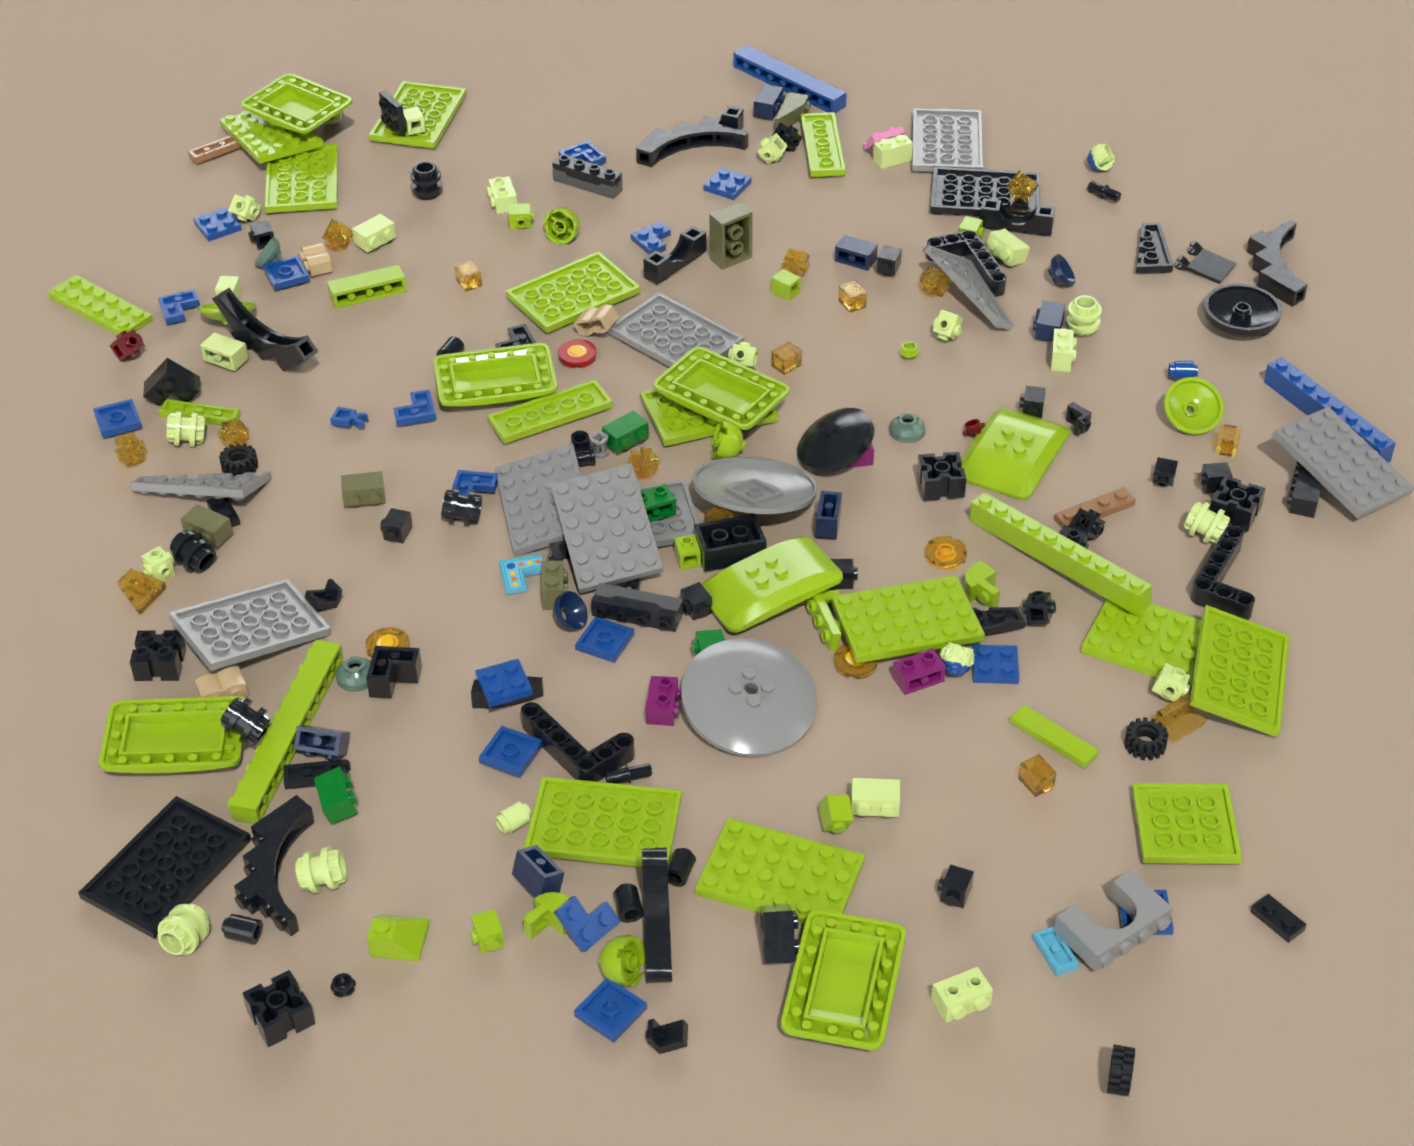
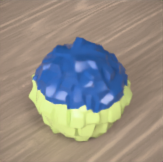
(1101, 157)
(957, 658)

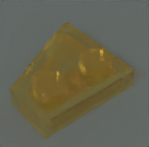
(140, 589)

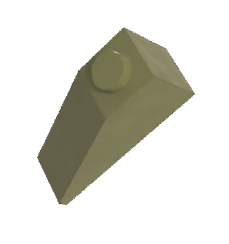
(792, 108)

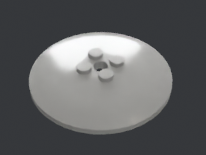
(754, 485)
(745, 722)

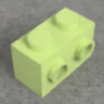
(892, 151)
(501, 193)
(374, 233)
(1007, 247)
(1063, 350)
(224, 351)
(875, 797)
(962, 994)

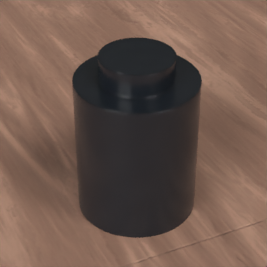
(452, 345)
(680, 866)
(628, 903)
(242, 928)

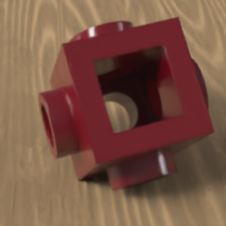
(127, 345)

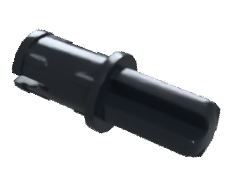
(1104, 191)
(628, 773)

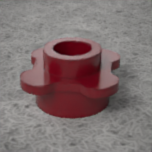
(973, 427)

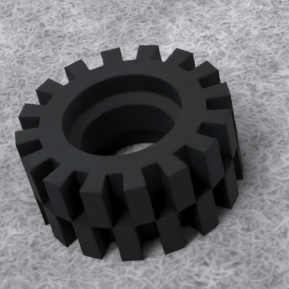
(238, 459)
(1146, 729)
(1121, 1070)

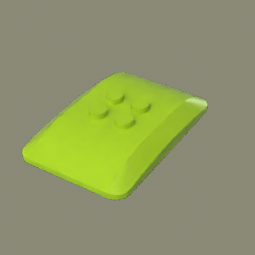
(296, 103)
(495, 375)
(721, 388)
(1013, 453)
(770, 582)
(168, 736)
(844, 980)

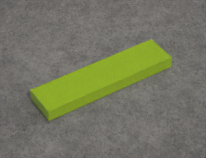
(212, 414)
(1054, 736)

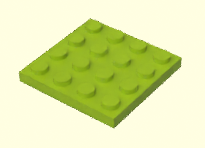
(1186, 823)

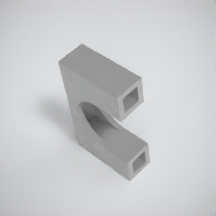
(1102, 945)

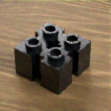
(941, 475)
(1238, 501)
(157, 655)
(278, 1008)

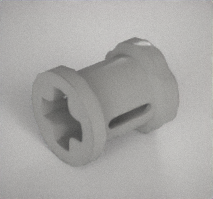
(602, 444)

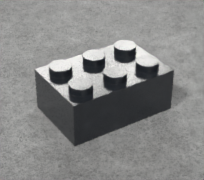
(729, 540)

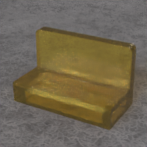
(1180, 718)

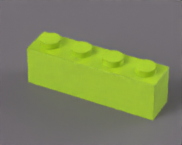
(366, 286)

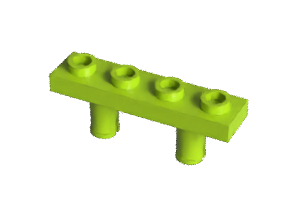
(823, 619)

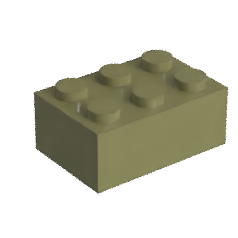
(730, 235)

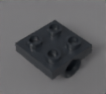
(392, 113)

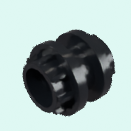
(426, 180)
(461, 506)
(192, 551)
(245, 720)

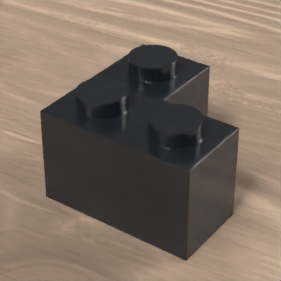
(171, 379)
(392, 666)
(778, 933)

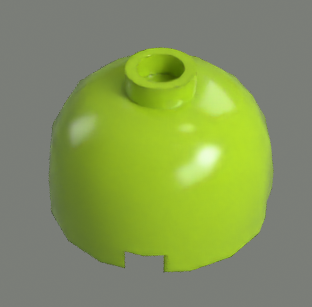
(561, 225)
(727, 441)
(622, 960)

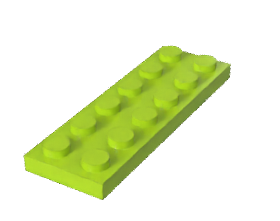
(822, 144)
(99, 305)
(549, 411)

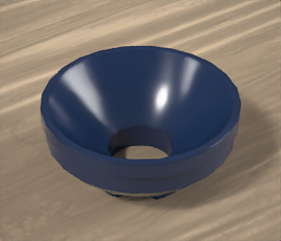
(1061, 271)
(574, 610)

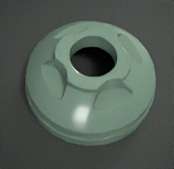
(270, 253)
(904, 431)
(353, 679)

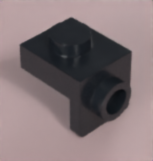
(1079, 418)
(1165, 472)
(558, 551)
(324, 598)
(667, 1036)

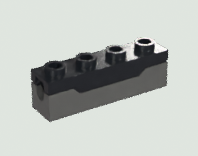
(587, 176)
(637, 607)

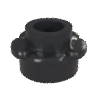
(342, 980)

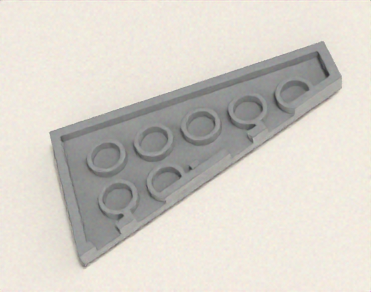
(971, 283)
(217, 485)

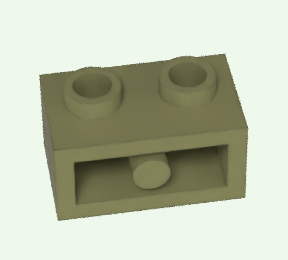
(363, 489)
(208, 523)
(552, 582)

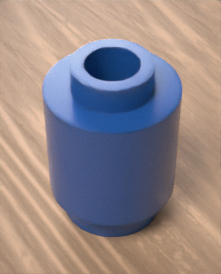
(1182, 369)

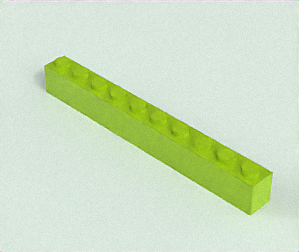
(1061, 553)
(277, 748)

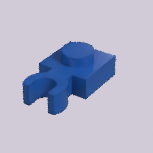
(346, 417)

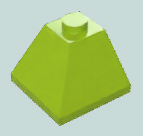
(397, 937)

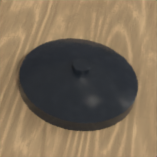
(1242, 309)
(835, 440)

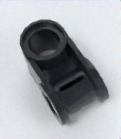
(583, 448)

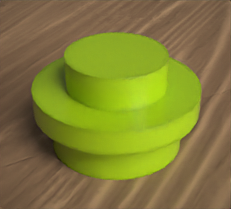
(909, 349)

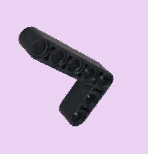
(970, 246)
(1207, 585)
(570, 753)
(656, 915)

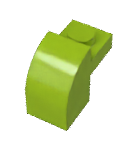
(981, 584)
(543, 914)

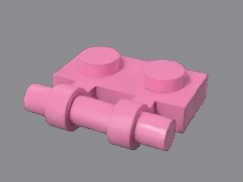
(878, 136)

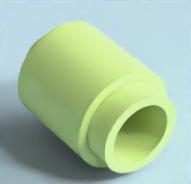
(513, 817)

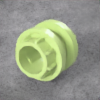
(1084, 315)
(185, 428)
(1206, 522)
(319, 870)
(183, 929)

